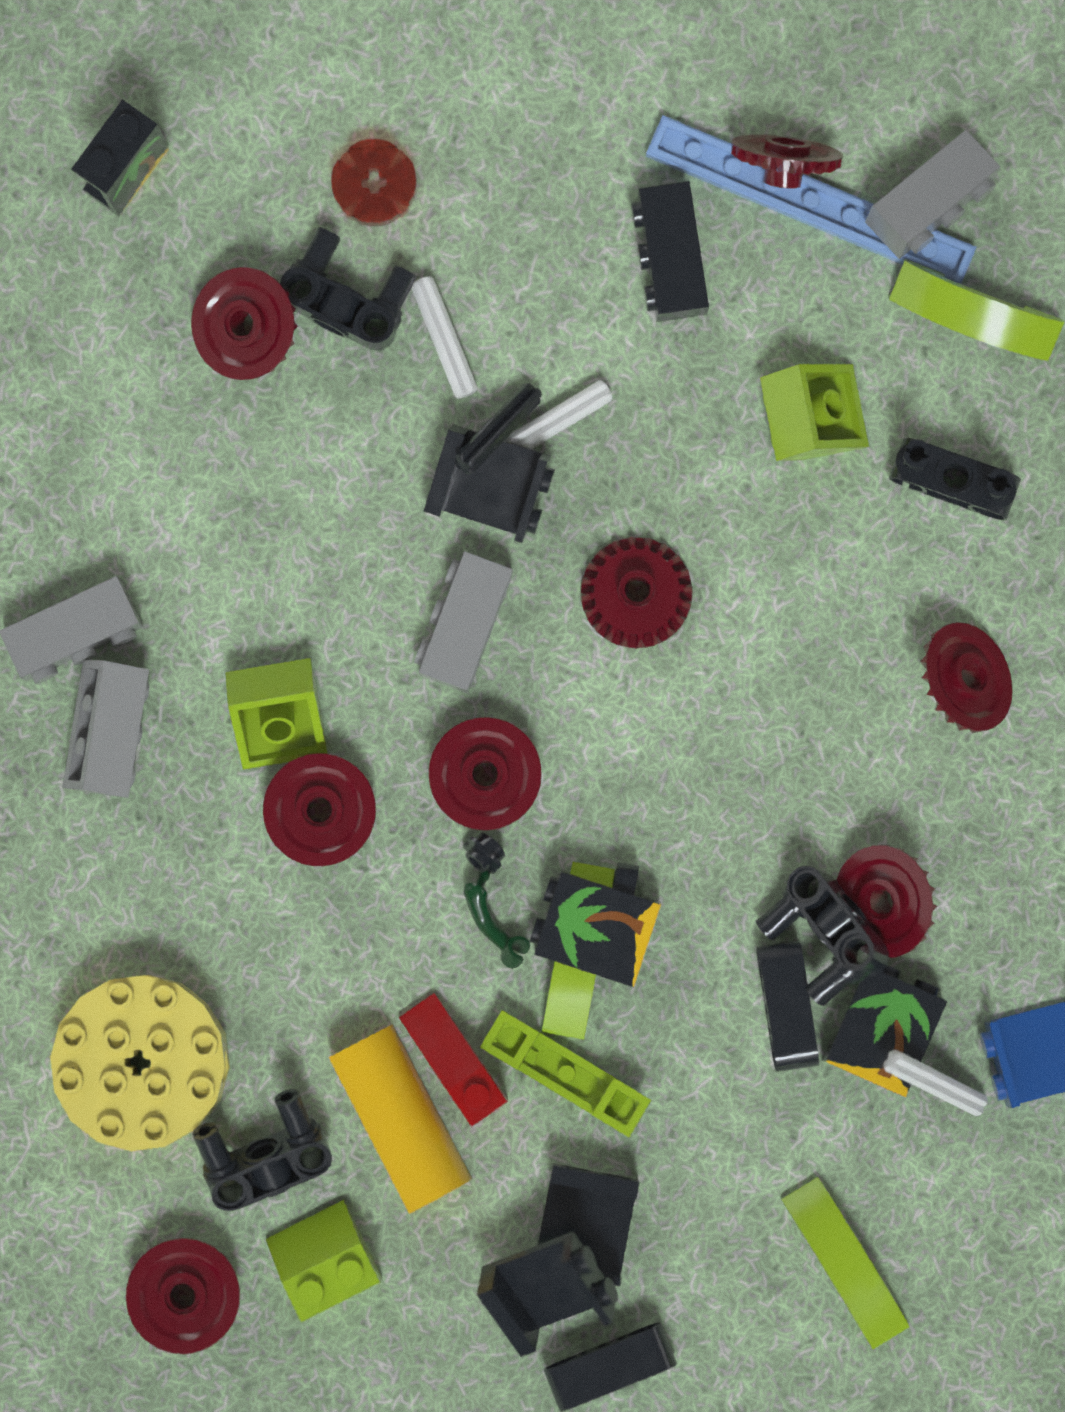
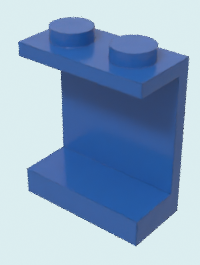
(1027, 1054)

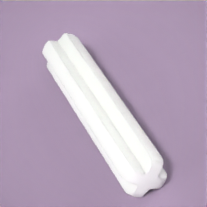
(444, 337)
(562, 416)
(935, 1083)

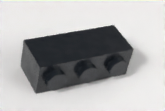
(670, 252)

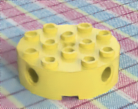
(108, 1094)

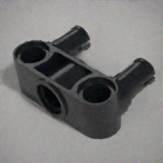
(341, 307)
(987, 489)
(836, 923)
(268, 1163)

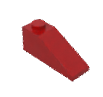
(453, 1060)

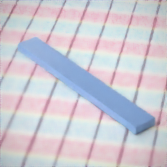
(811, 204)

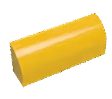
(400, 1118)

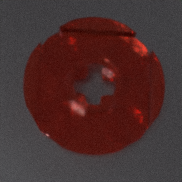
(391, 165)

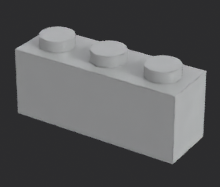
(933, 195)
(463, 621)
(71, 630)
(106, 728)

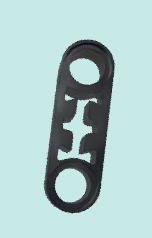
(787, 1006)
(610, 1366)

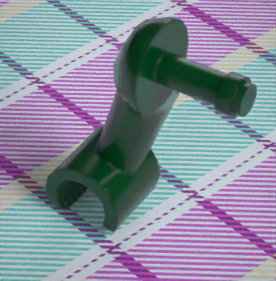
(477, 902)

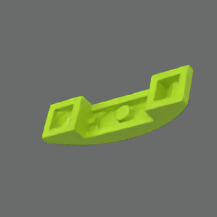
(975, 313)
(569, 987)
(565, 1073)
(845, 1262)

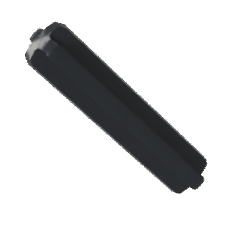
(498, 428)

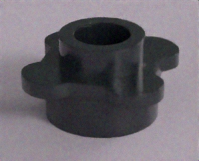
(484, 853)

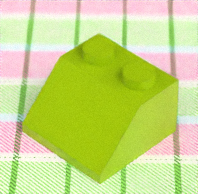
(814, 411)
(275, 713)
(323, 1261)

